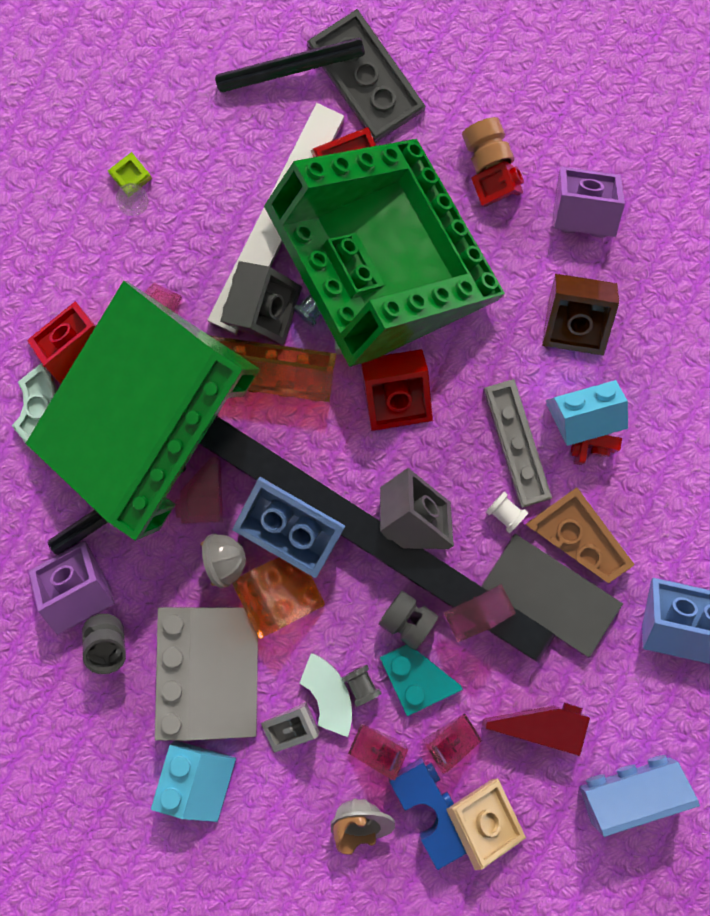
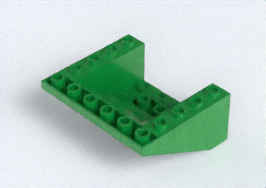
(380, 247)
(137, 409)

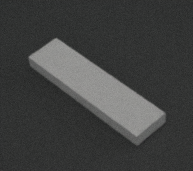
(517, 443)

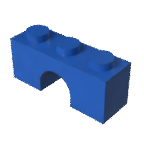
(418, 785)

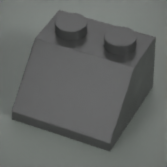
(261, 302)
(415, 513)

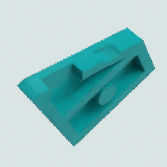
(417, 679)

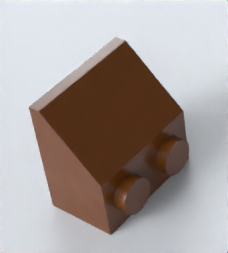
(580, 314)

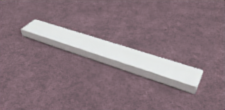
(264, 239)

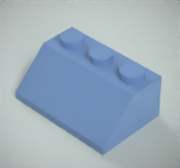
(288, 527)
(677, 620)
(637, 795)

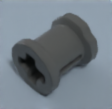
(361, 685)

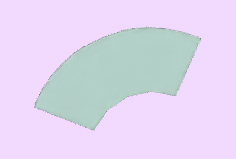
(38, 391)
(330, 694)

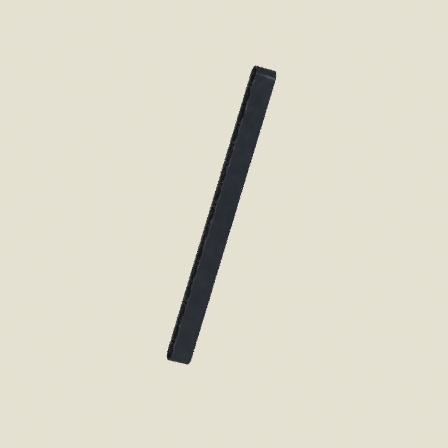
(365, 533)

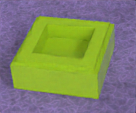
(129, 171)

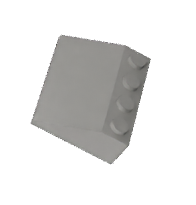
(205, 674)

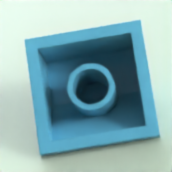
(590, 412)
(193, 782)

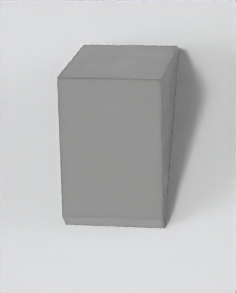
(291, 728)

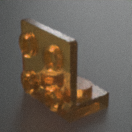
(277, 595)

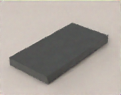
(372, 82)
(553, 595)

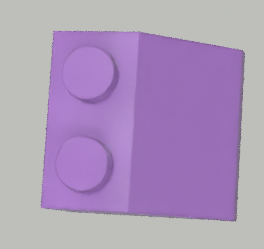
(588, 202)
(70, 588)

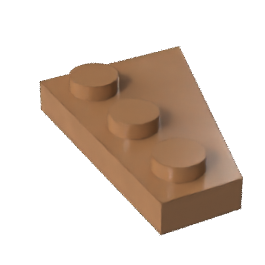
(582, 535)

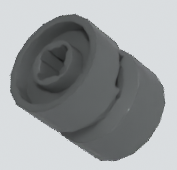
(400, 611)
(103, 644)

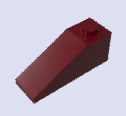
(547, 726)

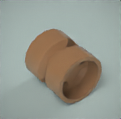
(486, 142)

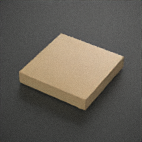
(486, 824)

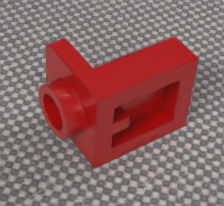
(498, 183)
(599, 446)

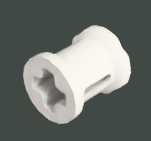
(506, 512)

